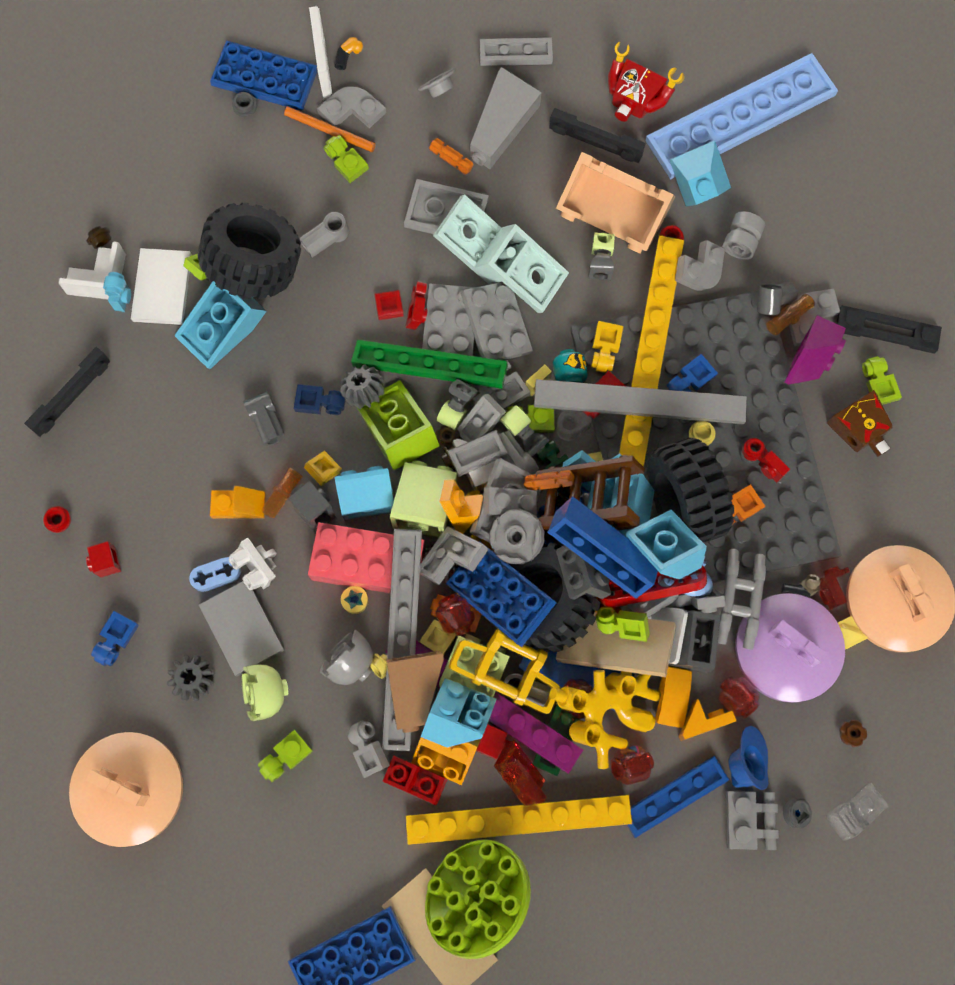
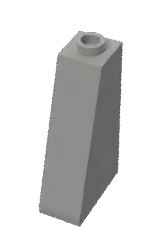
(503, 117)

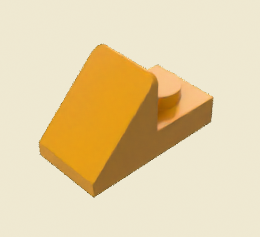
(237, 503)
(459, 508)
(697, 723)

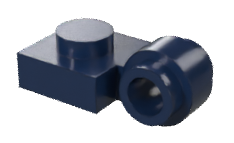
(311, 399)

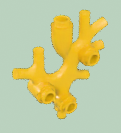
(608, 693)

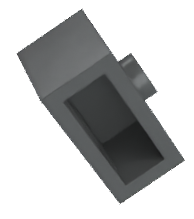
(312, 505)

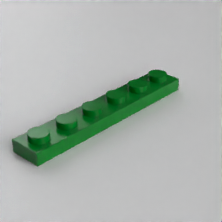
(430, 363)

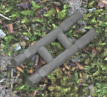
(730, 609)

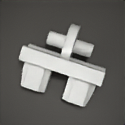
(257, 561)

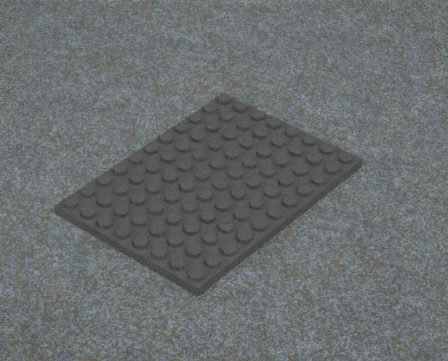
(749, 363)

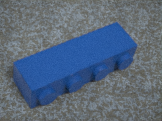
(603, 547)

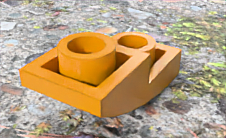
(674, 697)

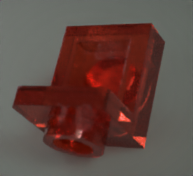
(830, 588)

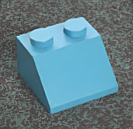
(669, 545)

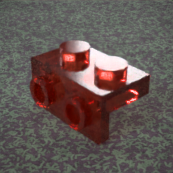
(520, 774)

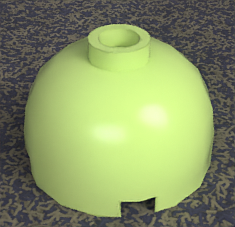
(263, 691)

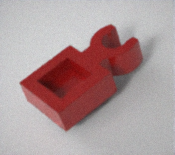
(416, 312)

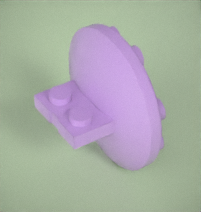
(795, 649)

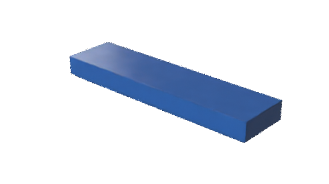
(676, 796)

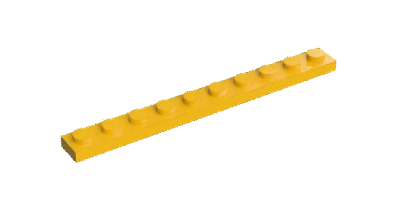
(652, 341)

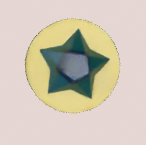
(354, 599)

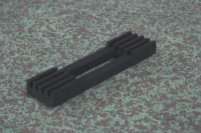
(625, 146)
(924, 337)
(44, 417)

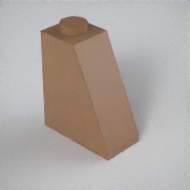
(413, 687)

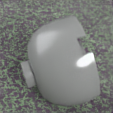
(349, 660)

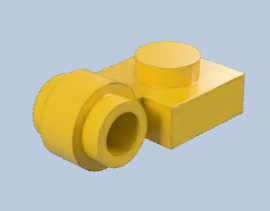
(607, 340)

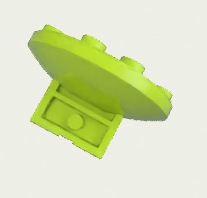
(477, 899)

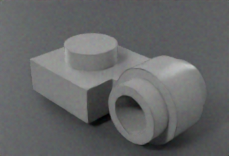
(370, 755)

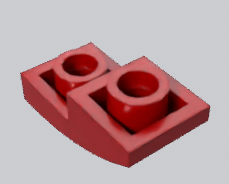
(415, 780)

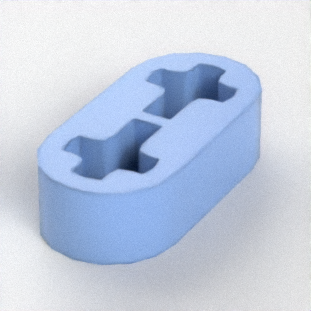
(212, 569)

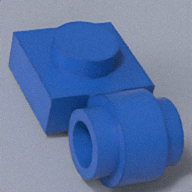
(695, 373)
(117, 631)

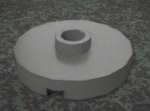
(504, 532)

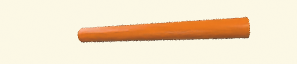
(329, 129)

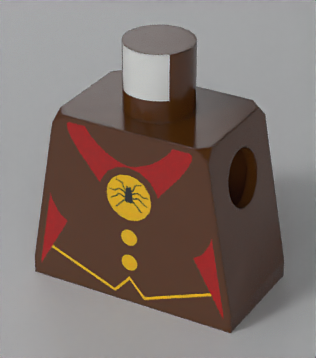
(863, 424)

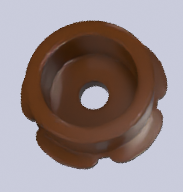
(846, 736)

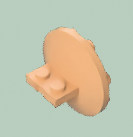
(901, 598)
(126, 789)

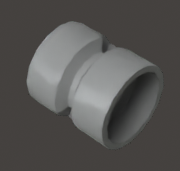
(744, 235)

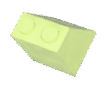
(418, 499)

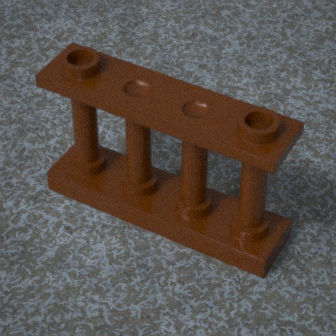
(621, 515)

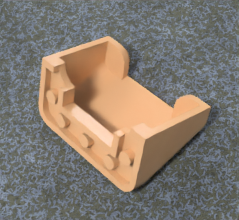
(614, 202)

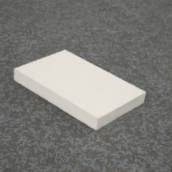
(320, 52)
(160, 287)

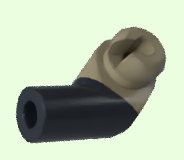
(806, 588)

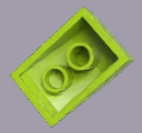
(399, 426)

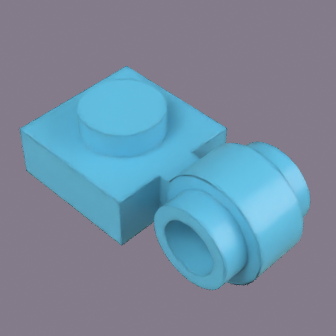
(117, 290)

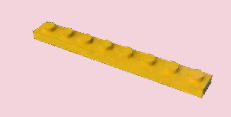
(518, 819)

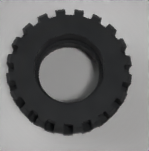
(243, 271)
(693, 487)
(569, 616)

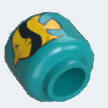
(570, 367)

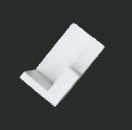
(90, 282)

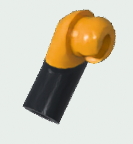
(344, 51)

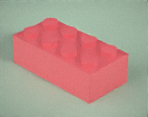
(353, 557)

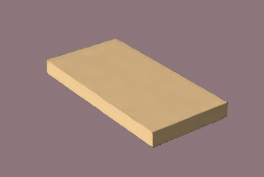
(621, 654)
(410, 911)

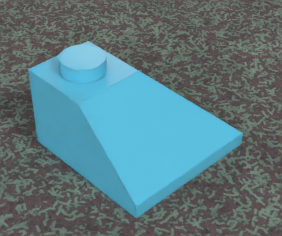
(700, 174)

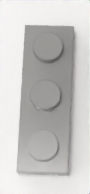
(516, 51)

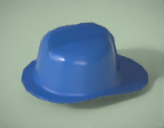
(750, 760)

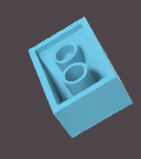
(218, 324)

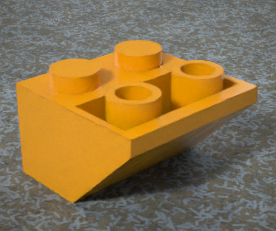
(446, 762)

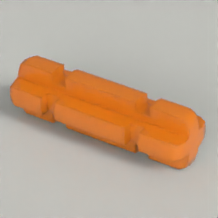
(451, 156)
(549, 480)

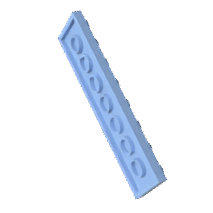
(745, 111)

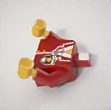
(638, 88)

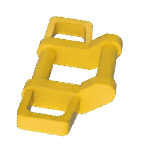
(532, 671)

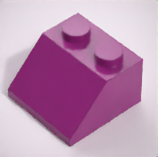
(816, 351)

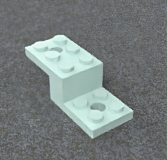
(501, 254)

